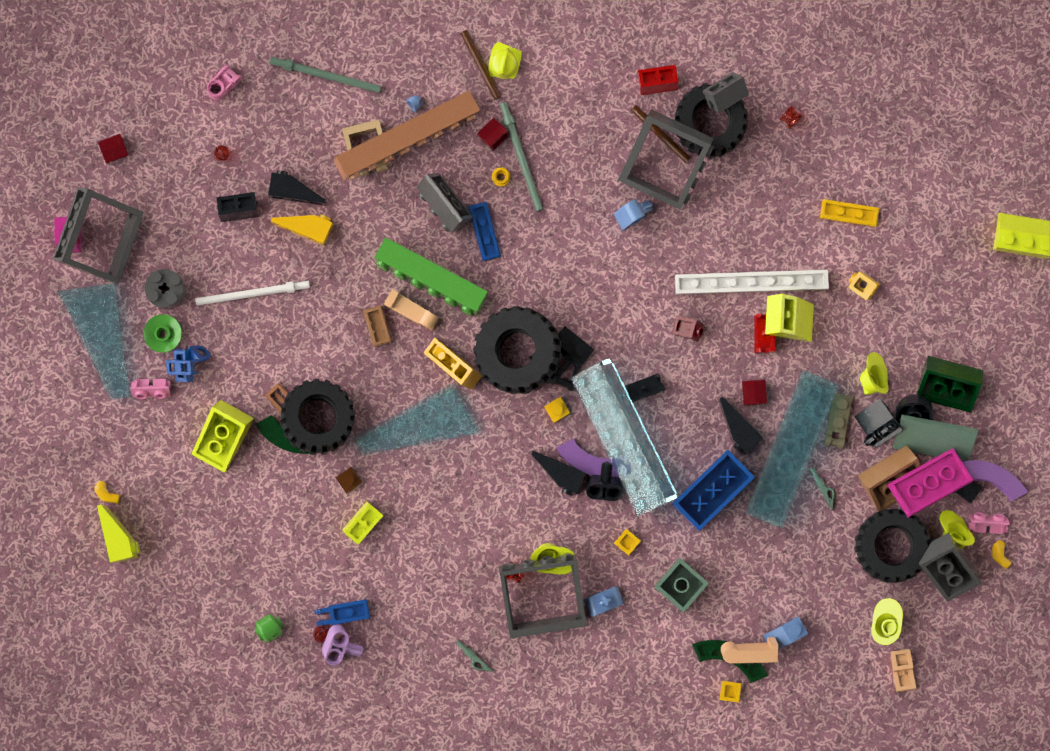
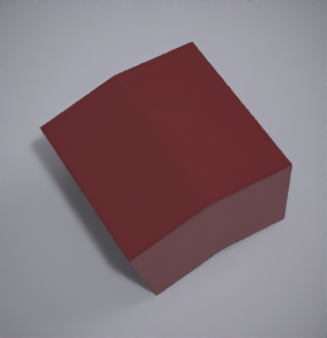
(493, 134)
(113, 148)
(754, 392)

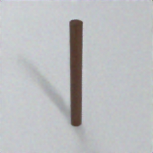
(480, 64)
(659, 133)

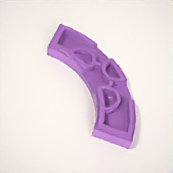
(581, 460)
(997, 476)

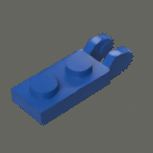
(345, 612)

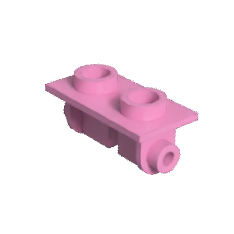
(142, 389)
(979, 521)

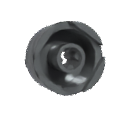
(157, 281)

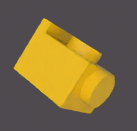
(855, 285)

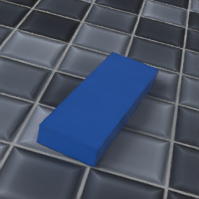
(484, 231)

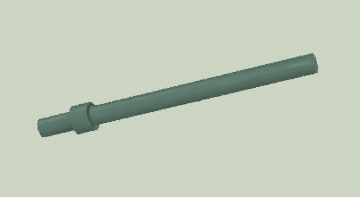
(289, 65)
(509, 122)

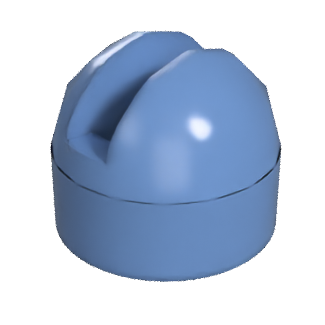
(416, 102)

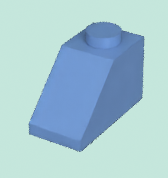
(788, 632)

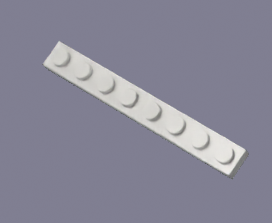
(751, 282)

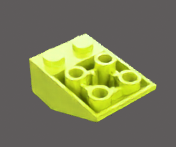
(789, 317)

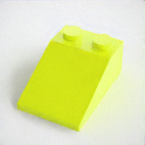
(222, 435)
(118, 540)

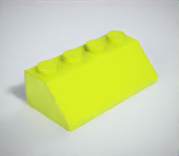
(1022, 236)

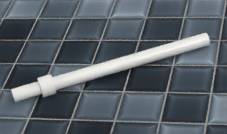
(289, 287)

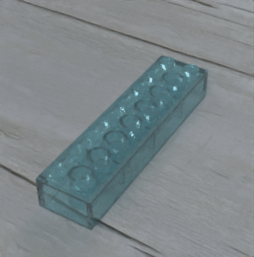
(624, 437)
(791, 449)

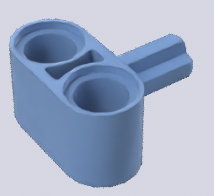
(632, 213)
(603, 601)

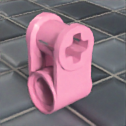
(223, 81)

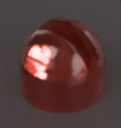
(225, 153)
(320, 638)

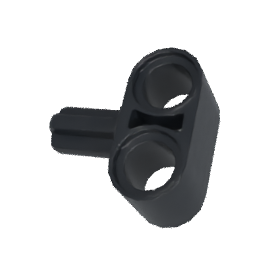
(604, 482)

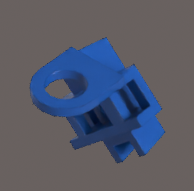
(188, 357)

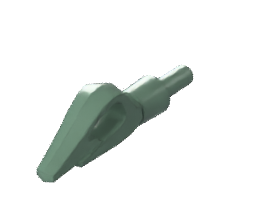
(821, 485)
(474, 658)

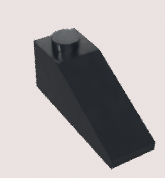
(288, 188)
(740, 431)
(562, 474)

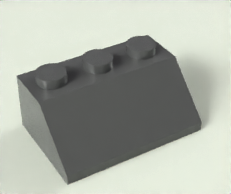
(443, 202)
(949, 568)

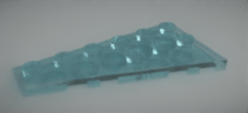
(98, 324)
(429, 420)

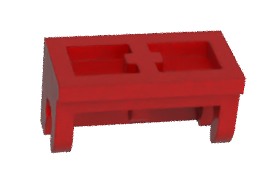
(658, 80)
(762, 342)

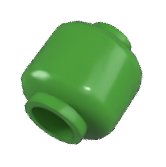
(269, 628)

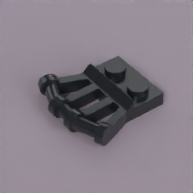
(575, 352)

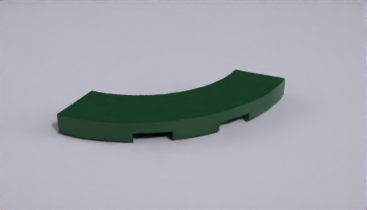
(274, 434)
(712, 650)

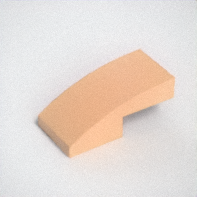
(903, 670)

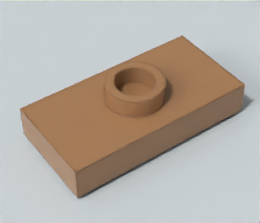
(377, 326)

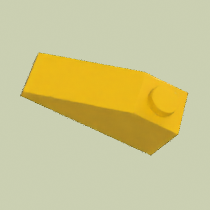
(308, 226)
(453, 364)

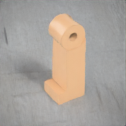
(410, 310)
(751, 652)

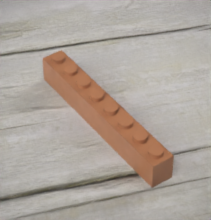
(407, 135)

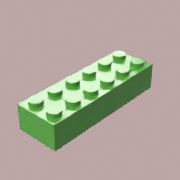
(431, 277)

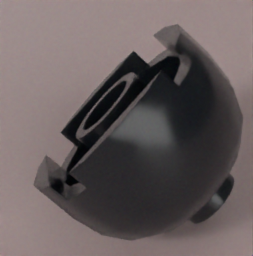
(915, 406)

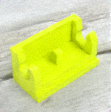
(362, 523)

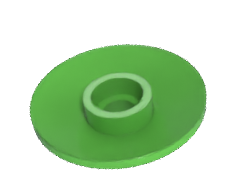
(152, 333)

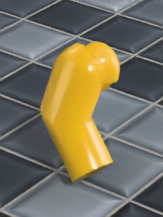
(103, 493)
(998, 554)

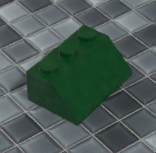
(950, 383)

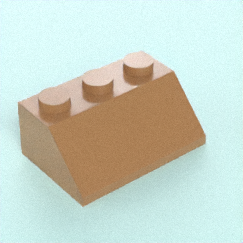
(881, 474)

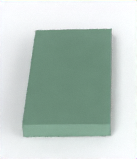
(935, 437)

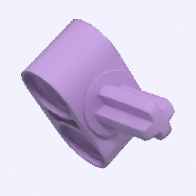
(339, 645)

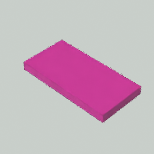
(930, 482)

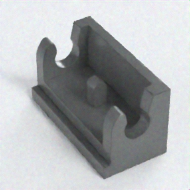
(726, 92)

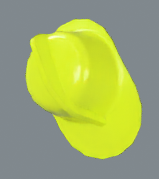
(504, 61)
(875, 376)
(957, 528)
(553, 551)
(887, 621)

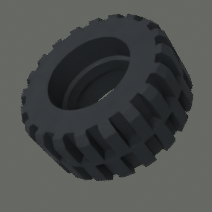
(729, 139)
(324, 392)
(866, 545)

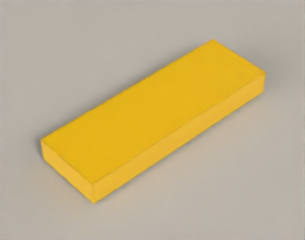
(849, 213)

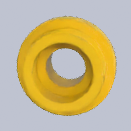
(505, 172)

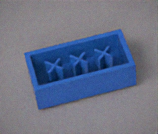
(713, 490)

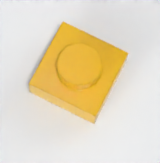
(557, 409)
(627, 542)
(730, 691)

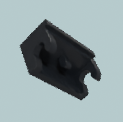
(237, 207)
(645, 388)

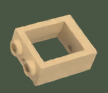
(361, 129)

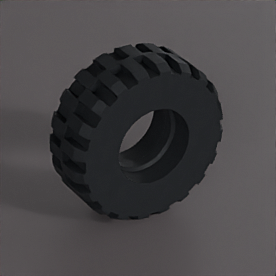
(494, 334)

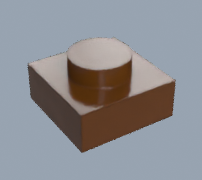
(348, 480)

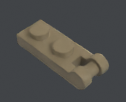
(838, 420)

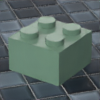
(681, 585)

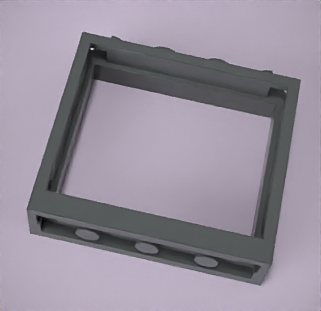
(680, 130)
(73, 226)
(550, 624)

